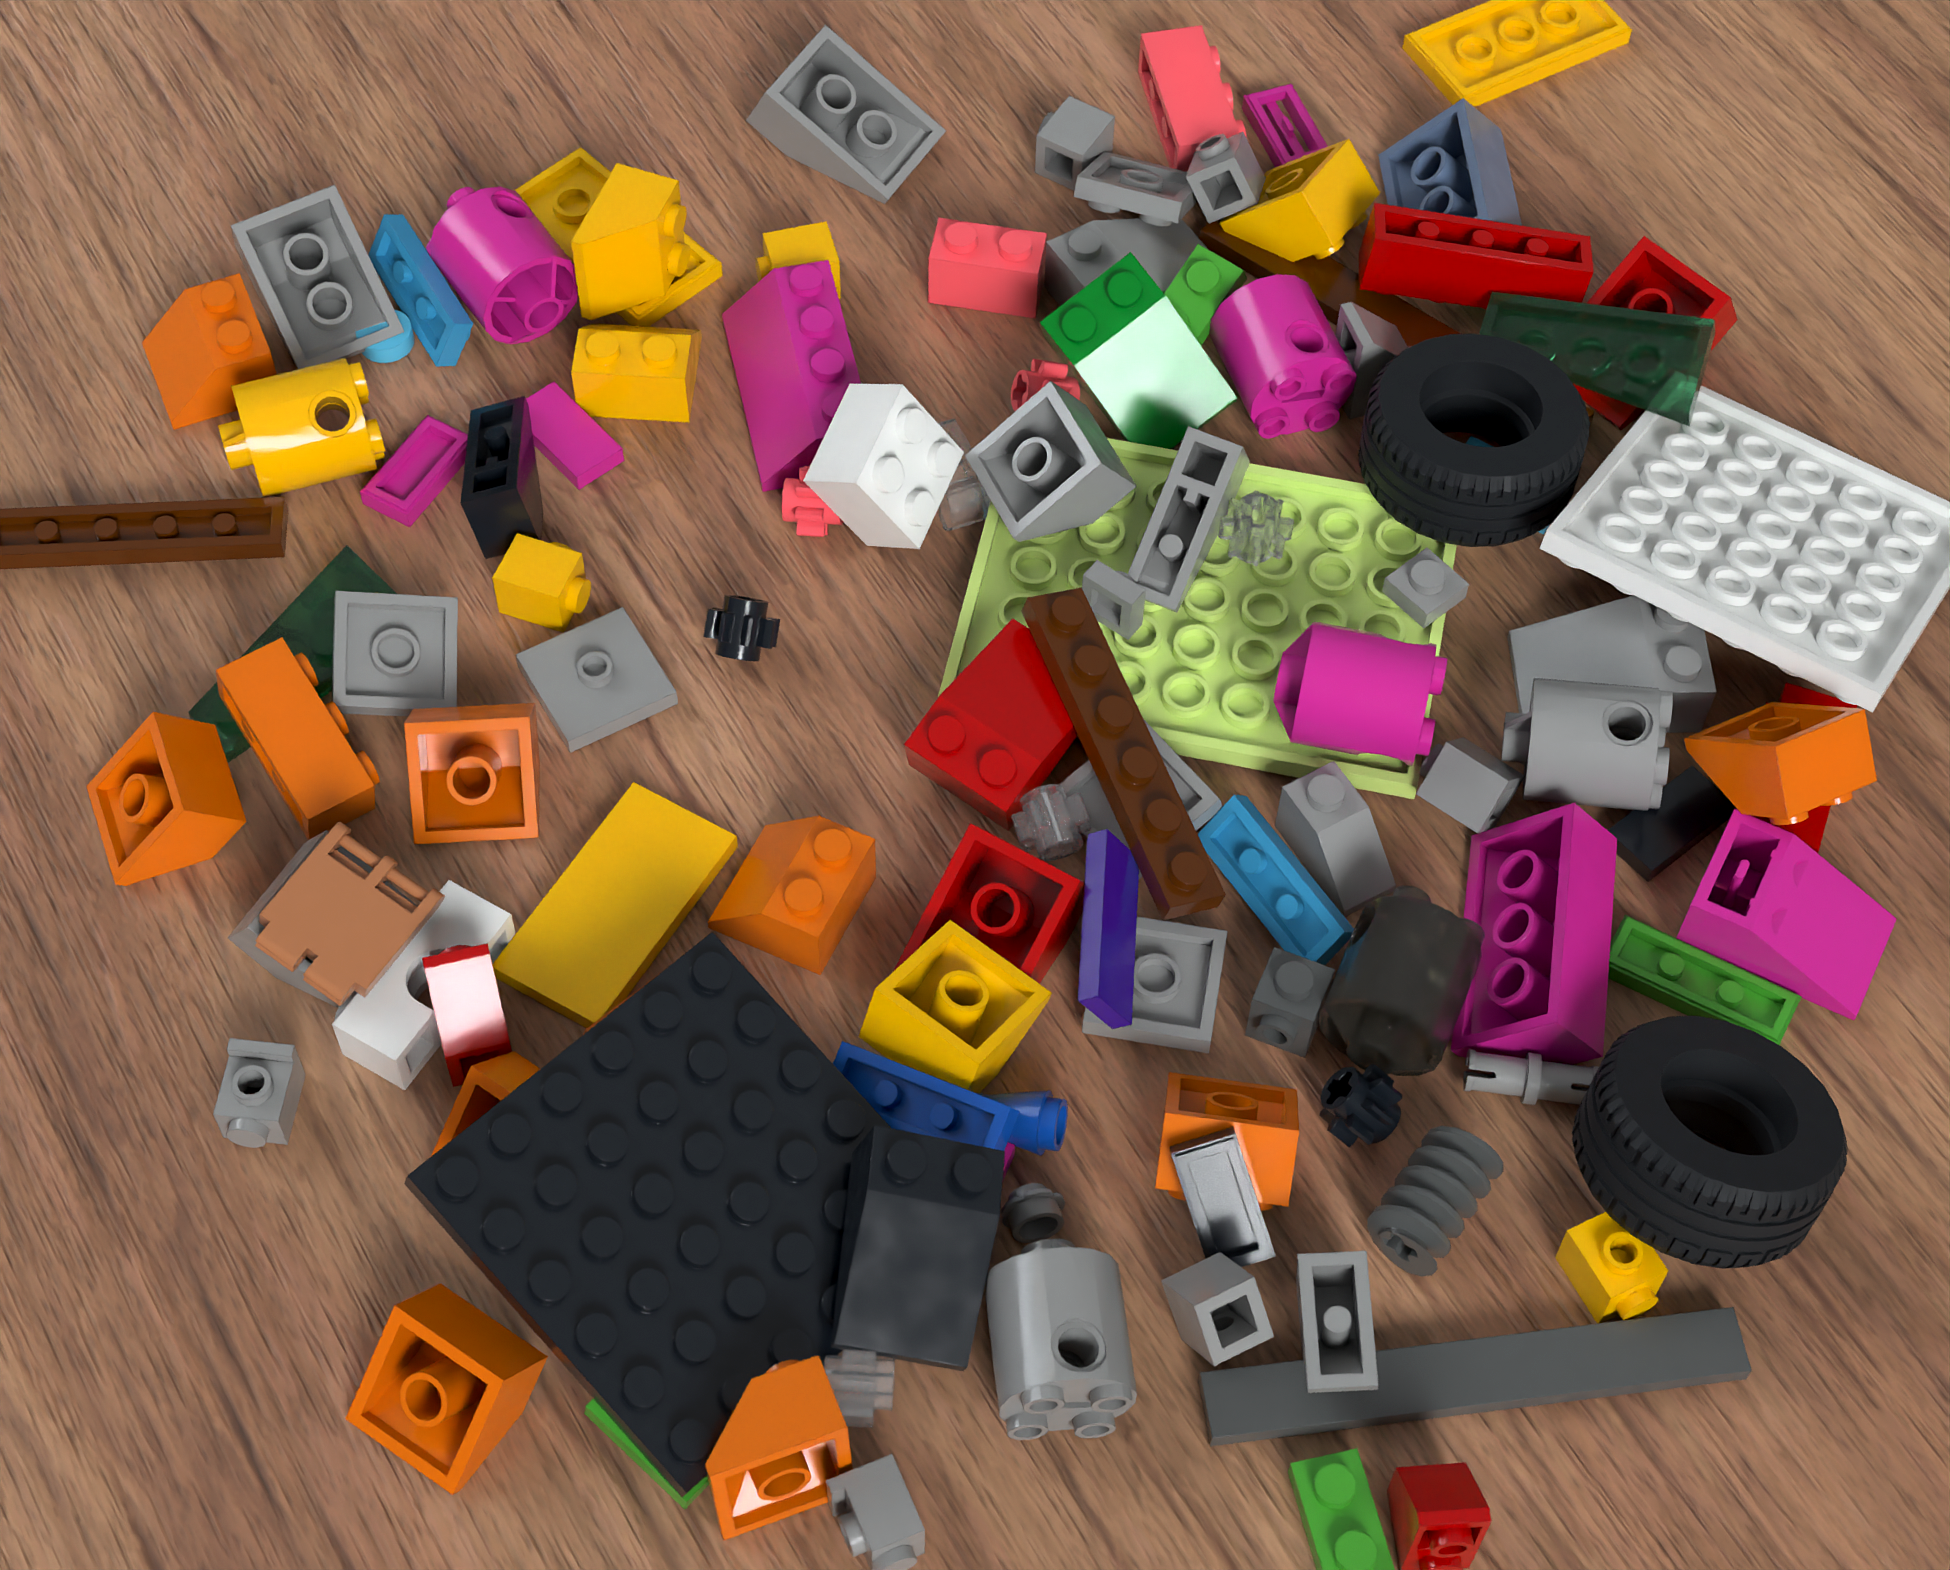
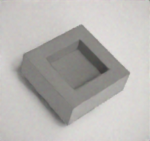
(1425, 587)
(1114, 598)

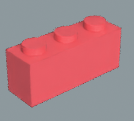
(1185, 91)

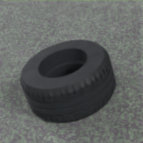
(1461, 489)
(1683, 1191)

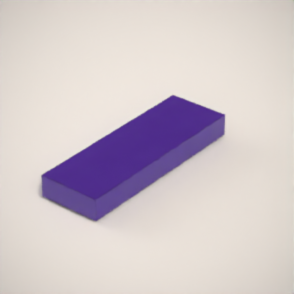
(1108, 930)

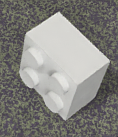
(884, 465)

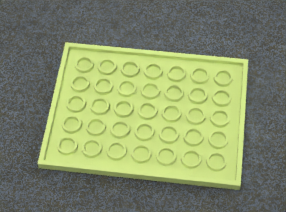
(1215, 664)

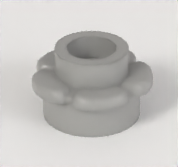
(1033, 1213)

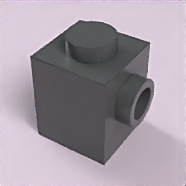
(1288, 1002)

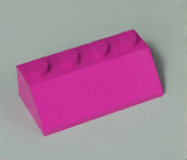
(789, 365)
(1547, 923)

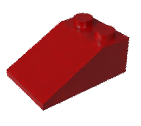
(1656, 283)
(995, 728)
(1005, 901)

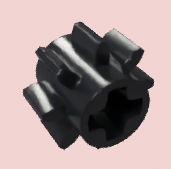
(741, 628)
(1360, 1105)

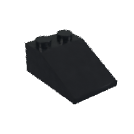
(916, 1246)

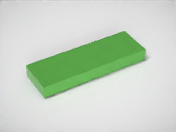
(1697, 981)

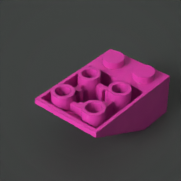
(1787, 916)

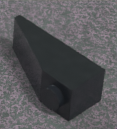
(501, 477)

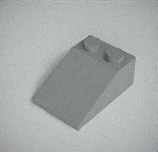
(845, 119)
(1093, 248)
(315, 278)
(1619, 645)

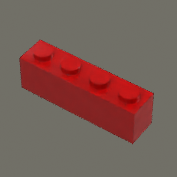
(1469, 258)

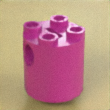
(503, 264)
(1282, 356)
(1358, 692)

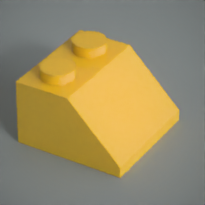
(1308, 204)
(629, 242)
(636, 371)
(953, 1010)

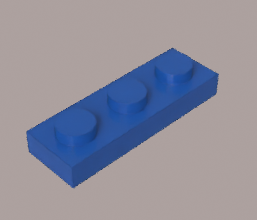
(924, 1103)

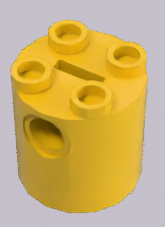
(282, 432)

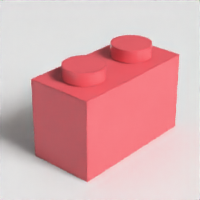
(986, 268)

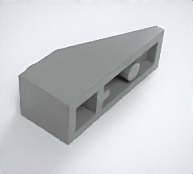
(1187, 516)

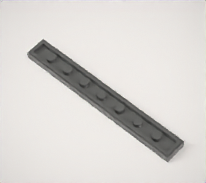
(1481, 1376)

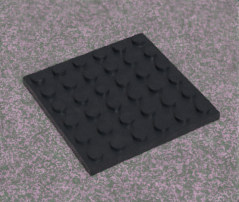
(666, 1202)

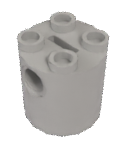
(1591, 744)
(1059, 1341)

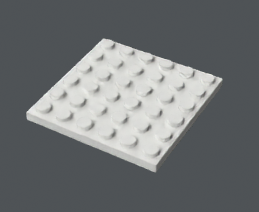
(1765, 543)

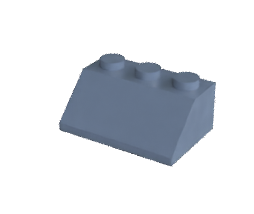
(1452, 168)

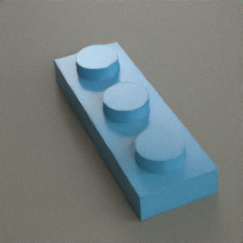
(420, 290)
(1274, 882)

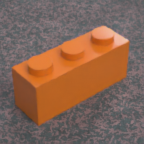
(298, 737)

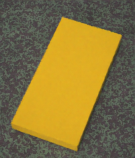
(1512, 45)
(562, 200)
(615, 906)

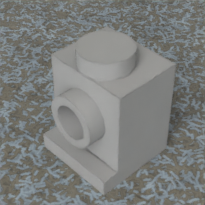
(276, 1080)
(878, 1515)

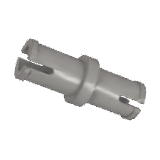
(1527, 1077)

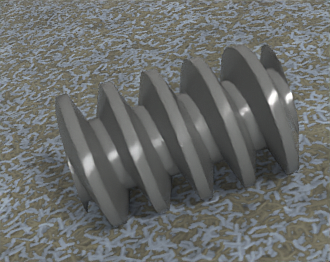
(1433, 1198)

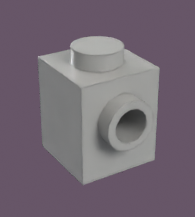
(1072, 141)
(1225, 176)
(1468, 783)
(1217, 1308)

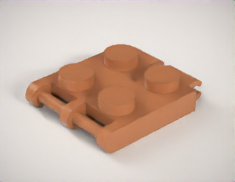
(344, 917)

